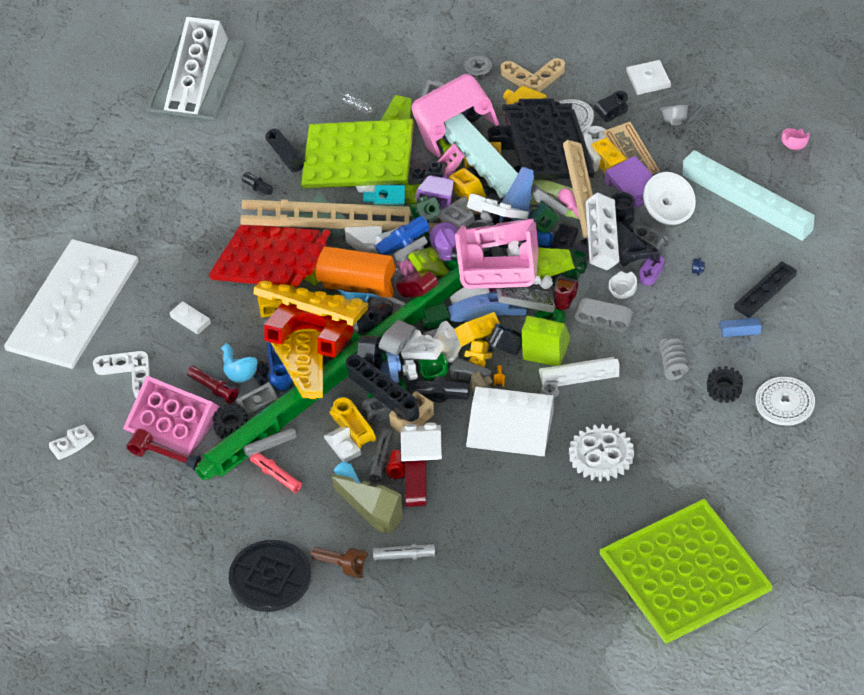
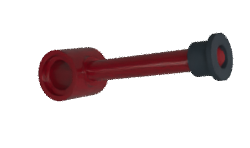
(142, 442)

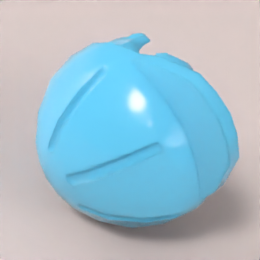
(238, 369)

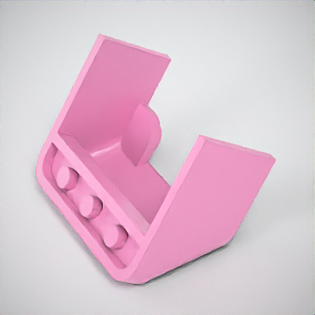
(446, 103)
(497, 272)

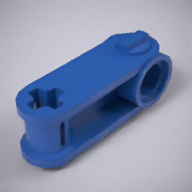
(279, 376)

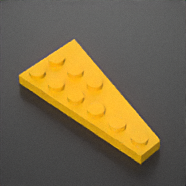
(315, 303)
(303, 362)

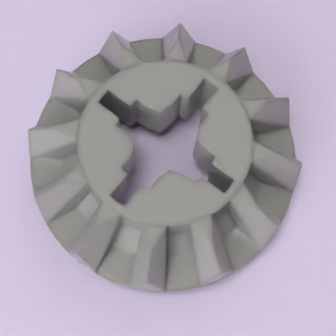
(480, 61)

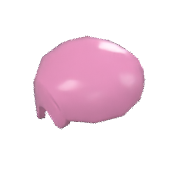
(795, 139)

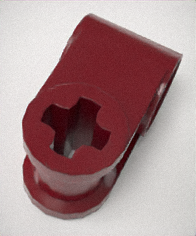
(565, 293)

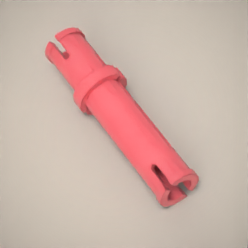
(276, 472)

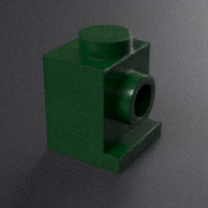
(544, 217)

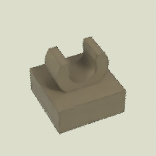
(478, 381)

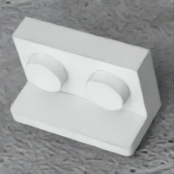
(450, 341)

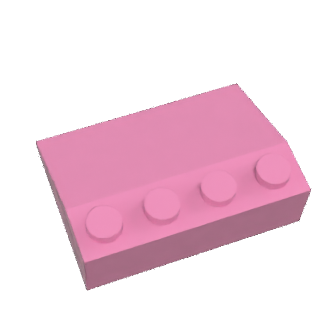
(171, 416)

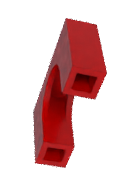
(290, 319)

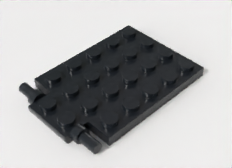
(538, 136)

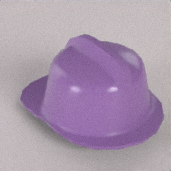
(443, 239)

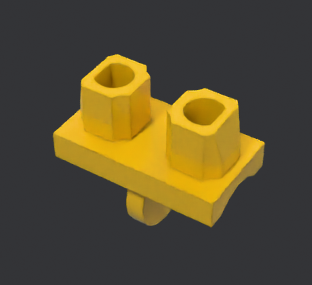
(479, 352)

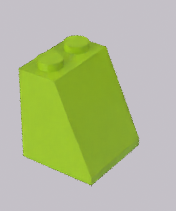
(544, 341)

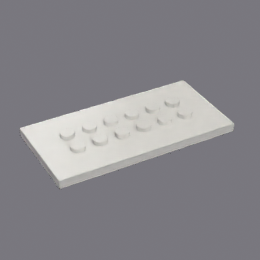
(71, 304)

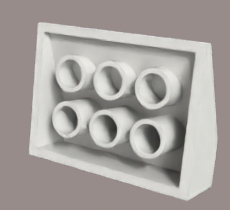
(510, 421)

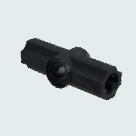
(440, 389)

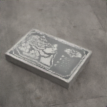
(528, 297)

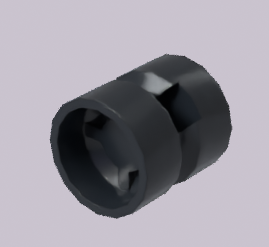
(624, 208)

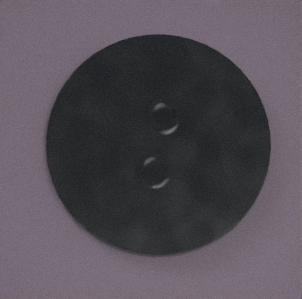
(269, 575)

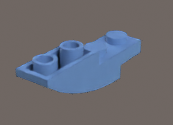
(482, 305)

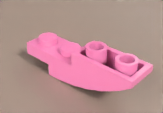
(499, 234)

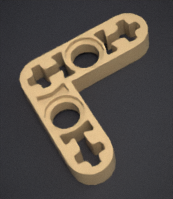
(533, 81)

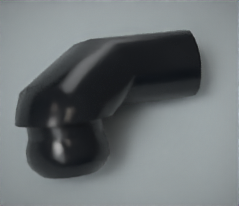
(262, 370)

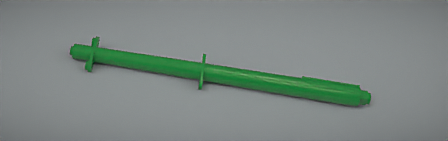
(269, 421)

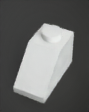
(362, 237)

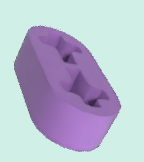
(648, 268)

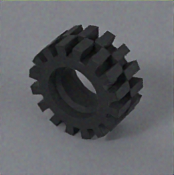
(724, 375)
(227, 414)

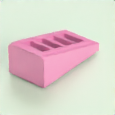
(452, 166)

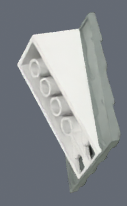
(197, 71)

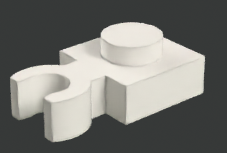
(409, 369)

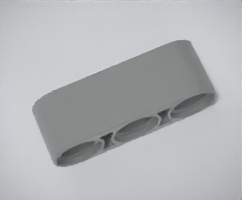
(603, 314)
(396, 337)

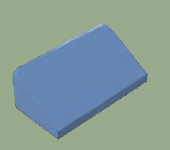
(740, 327)

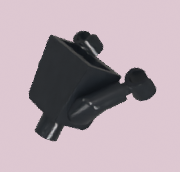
(631, 248)

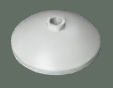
(675, 192)

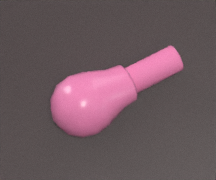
(567, 198)

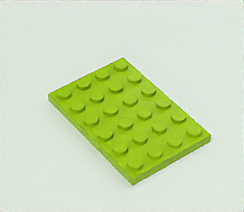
(358, 153)

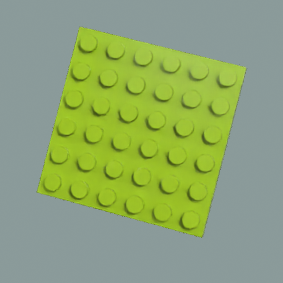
(685, 570)

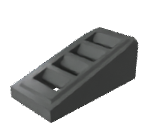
(462, 370)

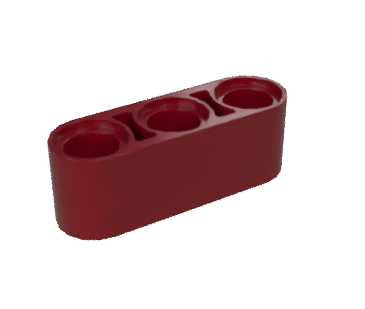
(417, 284)
(415, 483)

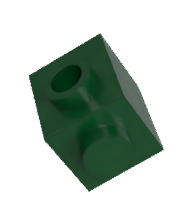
(580, 264)
(434, 316)

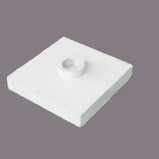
(648, 77)

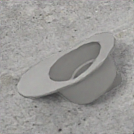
(675, 114)

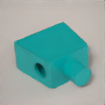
(393, 195)

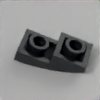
(418, 174)

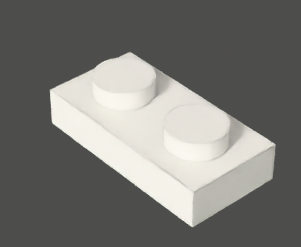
(190, 317)

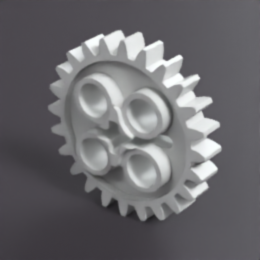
(601, 452)

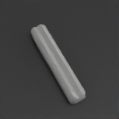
(270, 441)

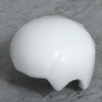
(623, 285)

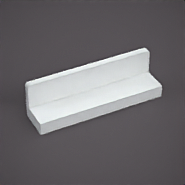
(580, 371)

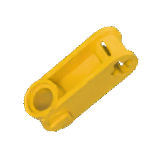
(347, 415)

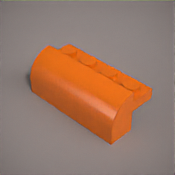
(356, 271)

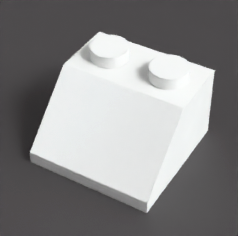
(421, 442)

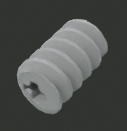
(673, 358)

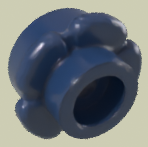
(698, 266)

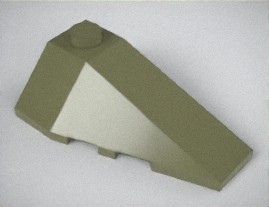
(375, 504)

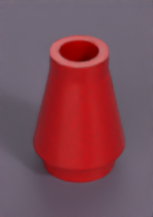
(395, 466)

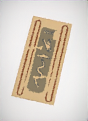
(630, 145)

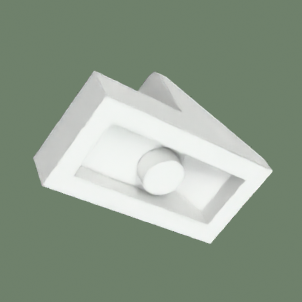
(343, 444)

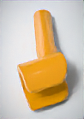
(499, 378)

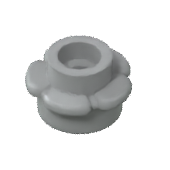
(550, 388)

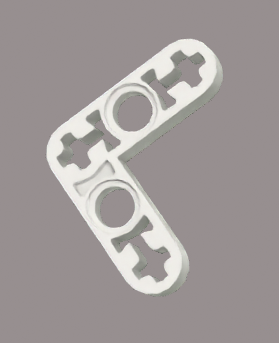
(131, 364)

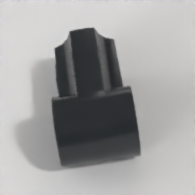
(374, 317)

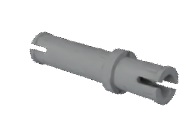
(400, 552)

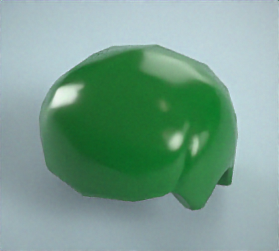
(433, 368)

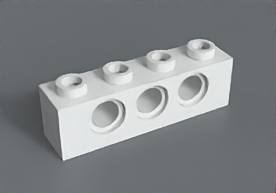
(602, 231)

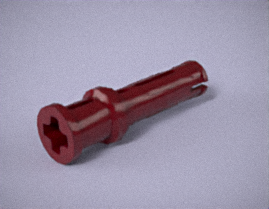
(218, 387)

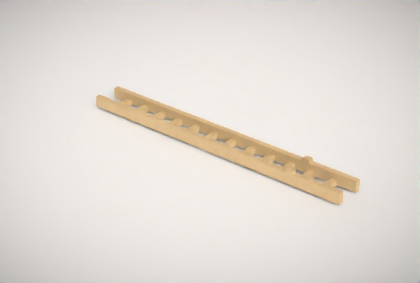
(332, 208)

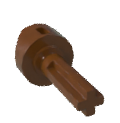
(351, 562)

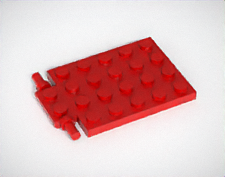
(270, 255)

